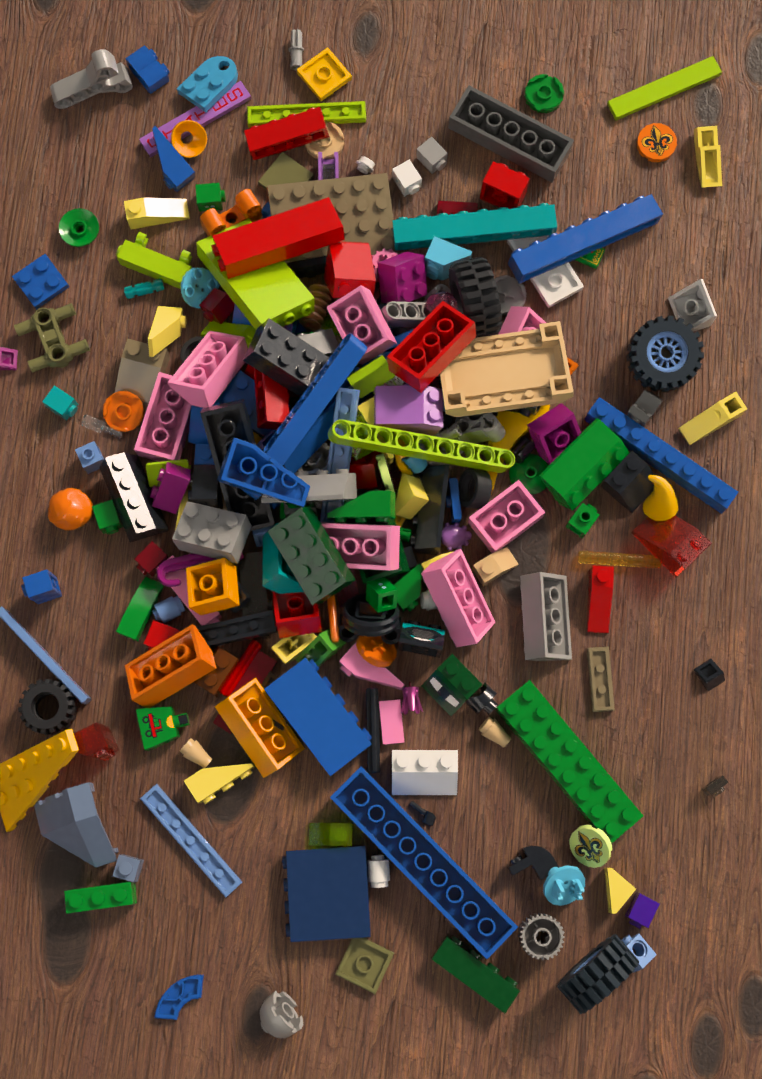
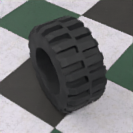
(476, 294)

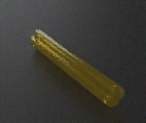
(618, 559)

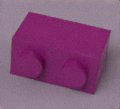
(170, 488)

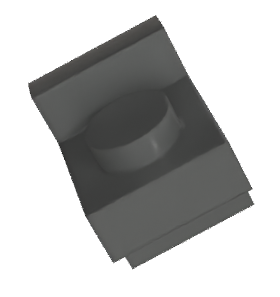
(644, 407)

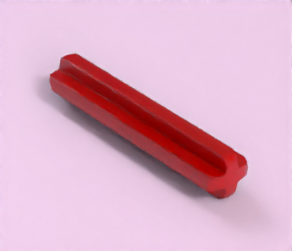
(240, 668)

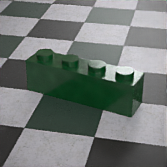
(475, 974)

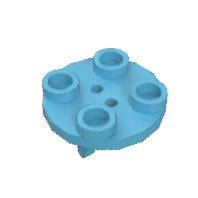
(203, 279)
(564, 885)

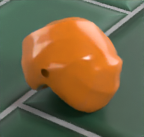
(70, 509)

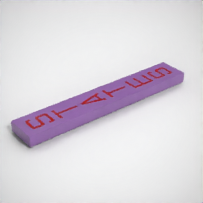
(232, 99)

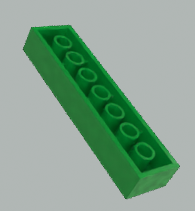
(568, 761)

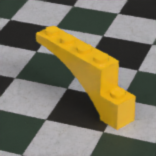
(515, 427)

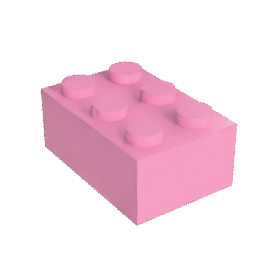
(361, 316)
(506, 517)

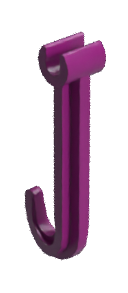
(180, 563)

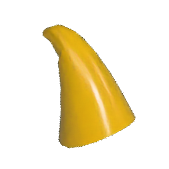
(662, 502)

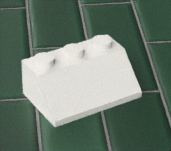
(424, 772)

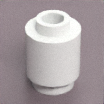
(378, 871)

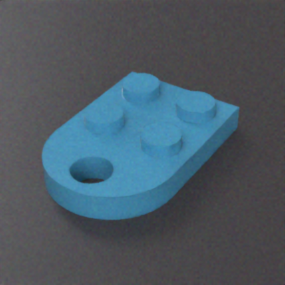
(209, 83)

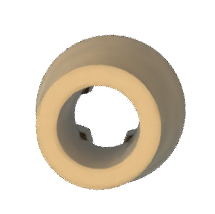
(492, 730)
(194, 752)

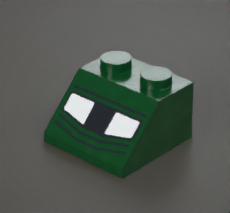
(451, 685)

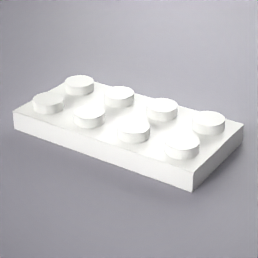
(554, 284)

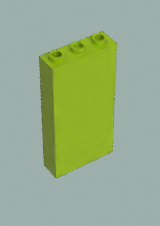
(262, 293)

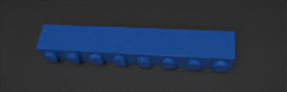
(584, 238)
(664, 457)

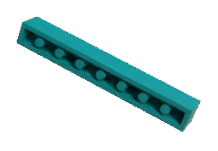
(475, 226)

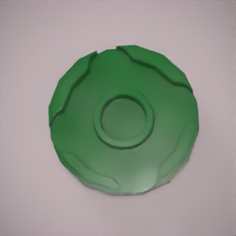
(544, 93)

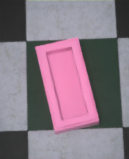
(391, 722)

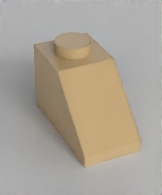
(494, 566)

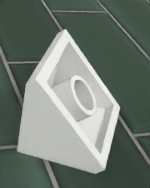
(694, 306)

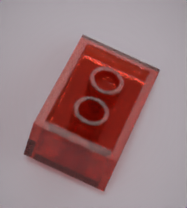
(672, 542)

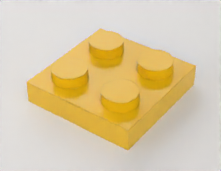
(324, 74)

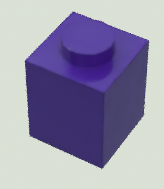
(641, 911)

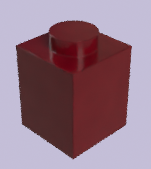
(217, 306)
(150, 559)

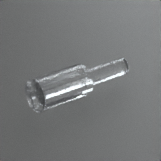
(98, 426)

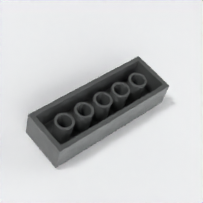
(510, 133)

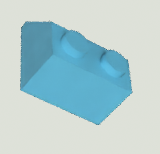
(441, 256)

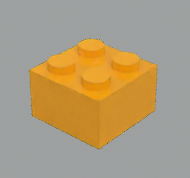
(212, 586)

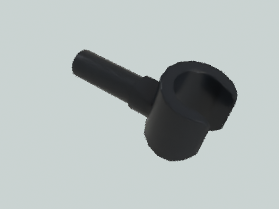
(429, 818)

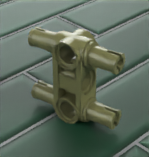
(52, 337)

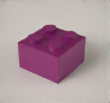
(402, 278)
(554, 432)

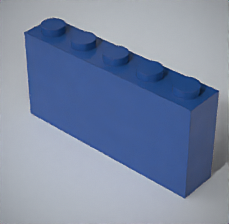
(319, 716)

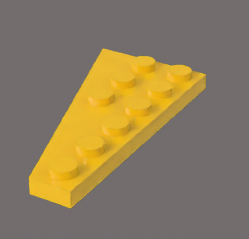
(29, 773)

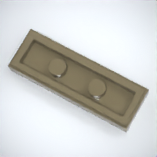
(600, 679)

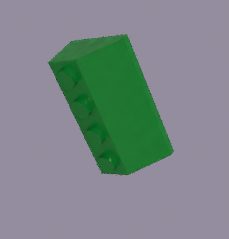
(584, 464)

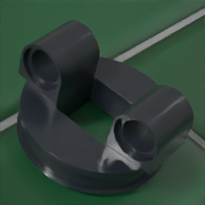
(352, 624)

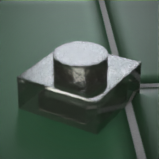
(715, 786)

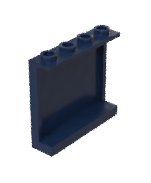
(327, 894)

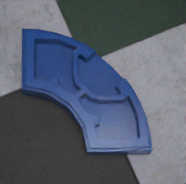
(179, 994)

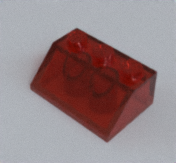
(96, 742)

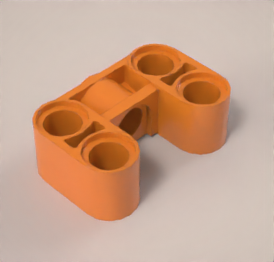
(246, 208)

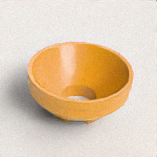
(197, 143)

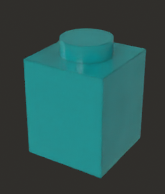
(60, 403)

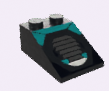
(421, 639)

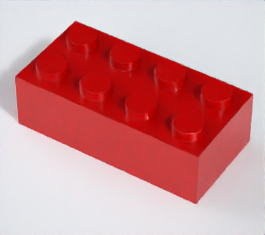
(431, 346)

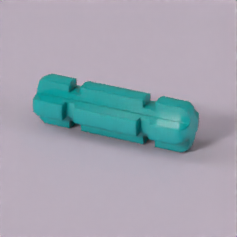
(144, 288)

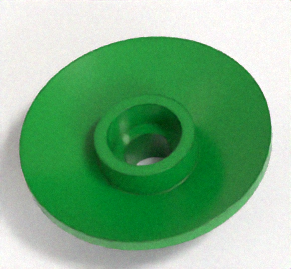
(75, 220)
(532, 483)

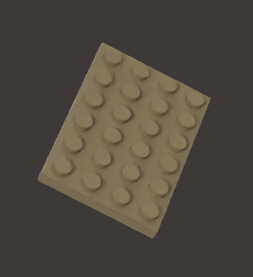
(359, 201)

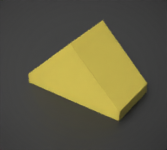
(410, 497)
(291, 647)
(617, 890)

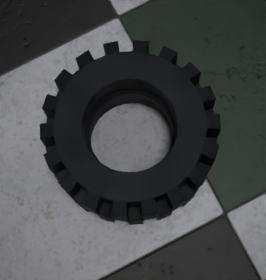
(30, 704)

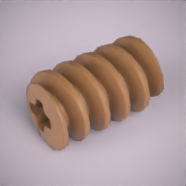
(322, 299)

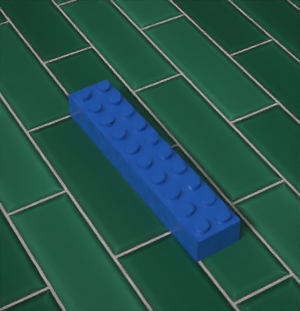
(424, 862)

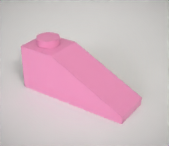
(354, 664)

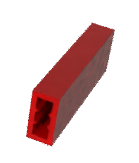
(277, 238)

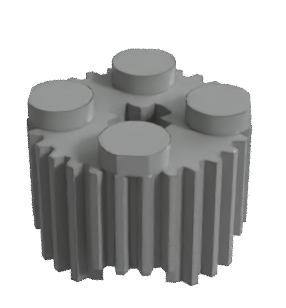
(552, 940)

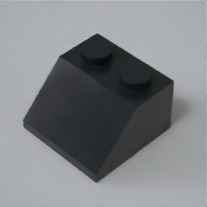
(630, 482)

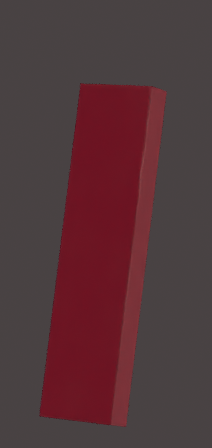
(259, 669)

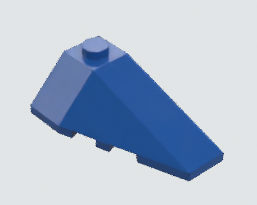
(256, 472)

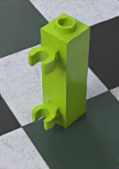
(152, 263)

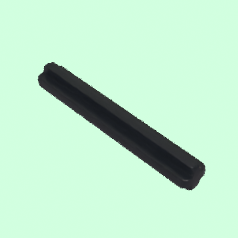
(372, 723)

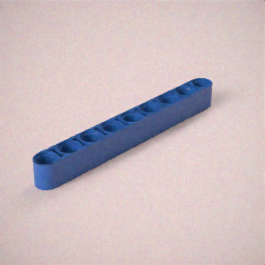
(314, 400)

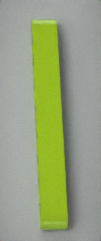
(412, 449)

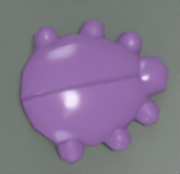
(455, 536)

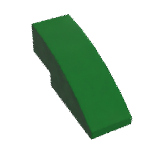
(140, 609)

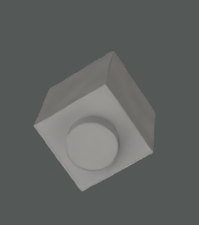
(432, 155)

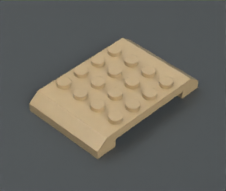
(508, 372)

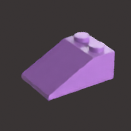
(408, 409)

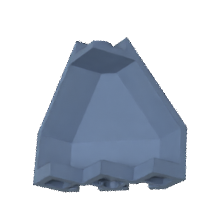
(74, 824)

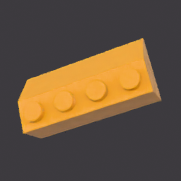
(250, 718)

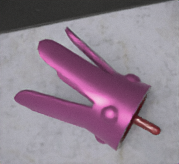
(411, 700)

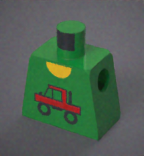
(160, 726)

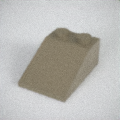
(139, 371)

